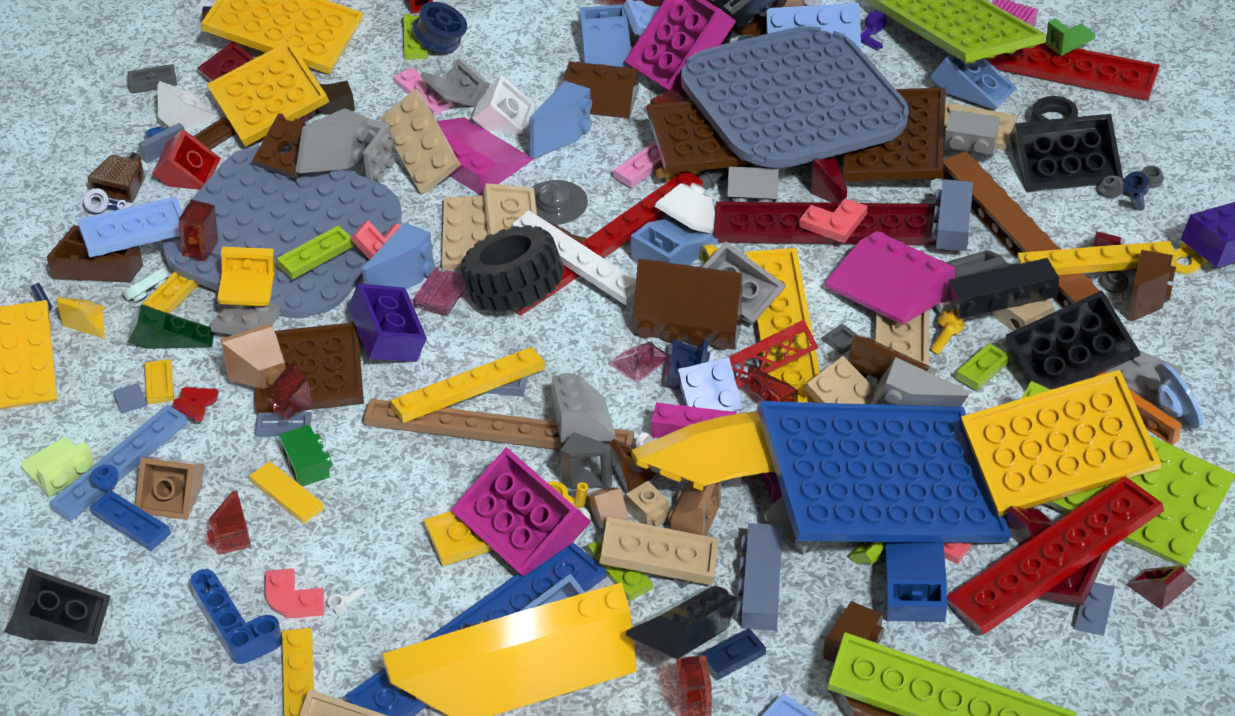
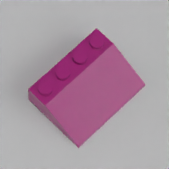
(676, 34)
(481, 154)
(891, 278)
(519, 513)

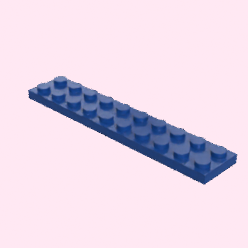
(509, 598)

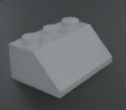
(580, 409)

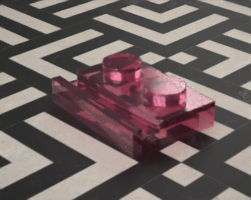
(440, 292)

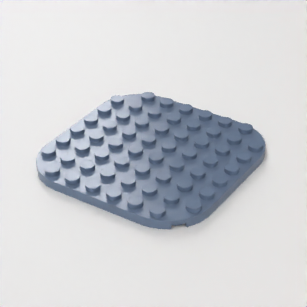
(794, 96)
(281, 214)

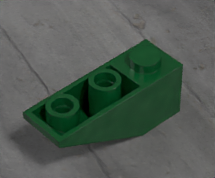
(164, 331)

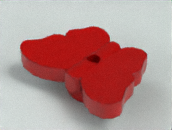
(194, 401)

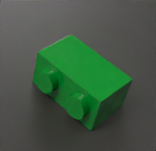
(305, 455)

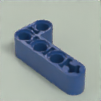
(239, 638)

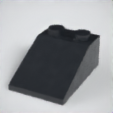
(56, 610)

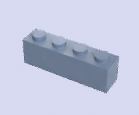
(761, 578)

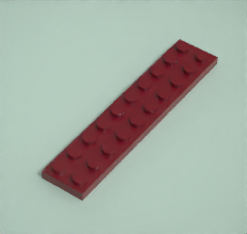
(780, 222)

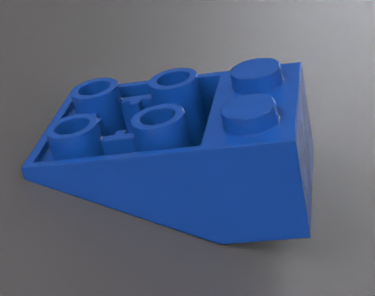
(916, 581)

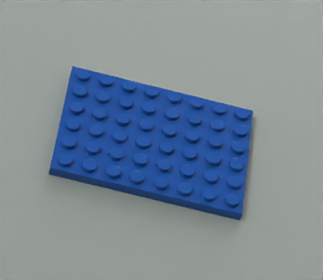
(879, 473)

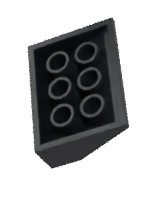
(1066, 152)
(1072, 343)

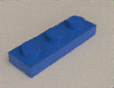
(130, 520)

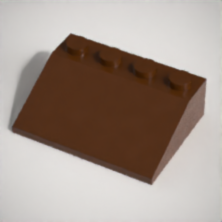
(687, 304)

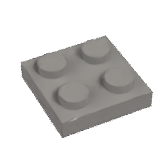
(240, 318)

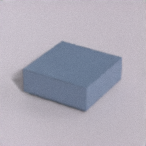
(129, 398)

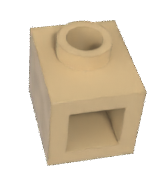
(647, 505)

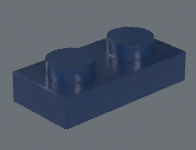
(734, 653)

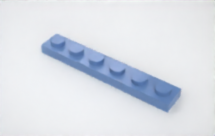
(123, 457)

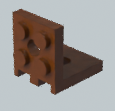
(280, 134)

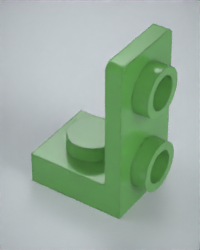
(1064, 40)

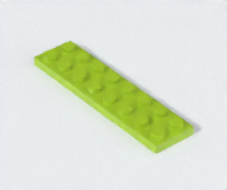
(922, 687)

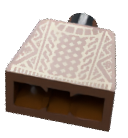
(119, 177)

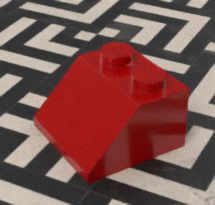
(185, 162)

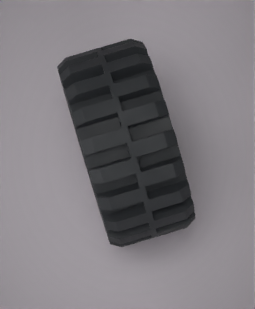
(512, 268)

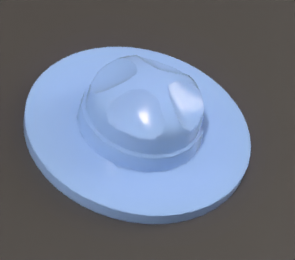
(1176, 397)

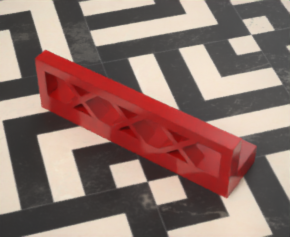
(769, 343)

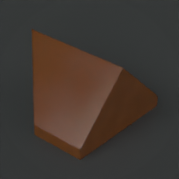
(625, 468)

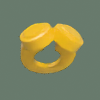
(1197, 260)

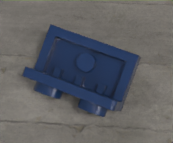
(681, 356)

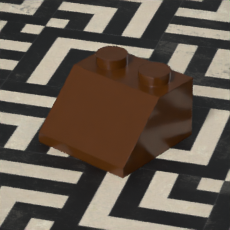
(1151, 284)

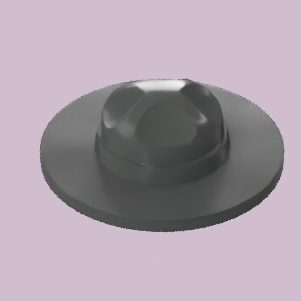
(559, 201)

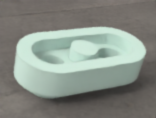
(138, 291)

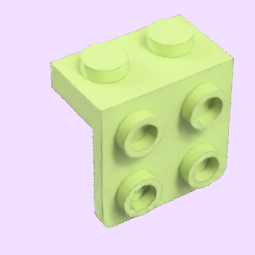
(58, 465)

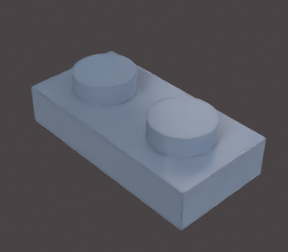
(1095, 611)

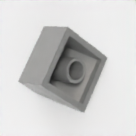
(972, 132)
(753, 184)

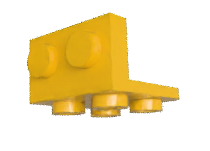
(246, 276)

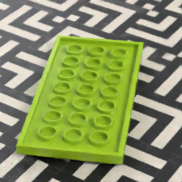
(963, 27)
(1185, 486)

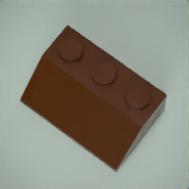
(611, 87)
(874, 358)

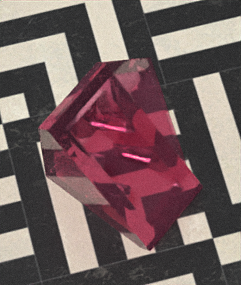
(639, 361)

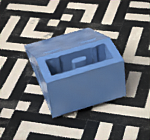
(605, 35)
(669, 242)

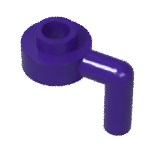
(874, 23)

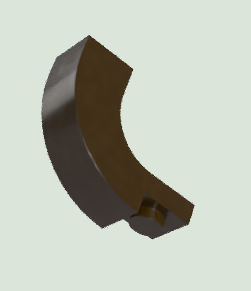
(339, 97)

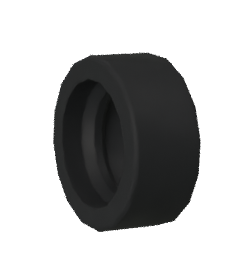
(1053, 104)

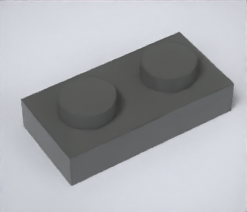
(149, 78)

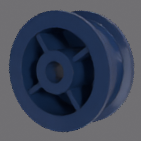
(439, 27)

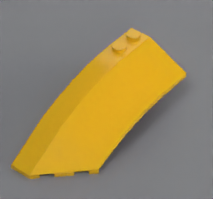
(710, 451)
(520, 656)

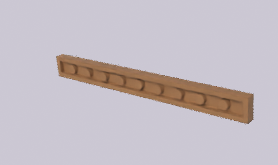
(478, 426)

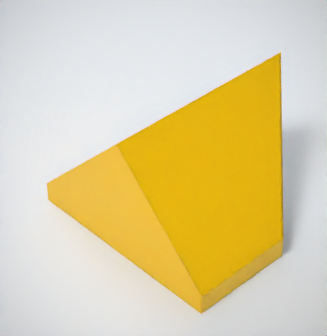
(82, 315)

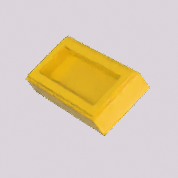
(159, 381)

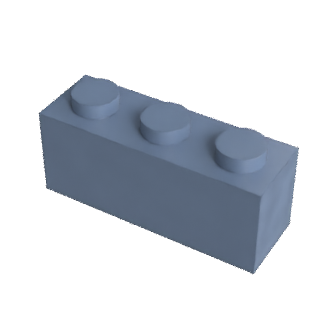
(953, 215)

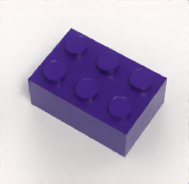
(1212, 234)
(387, 323)

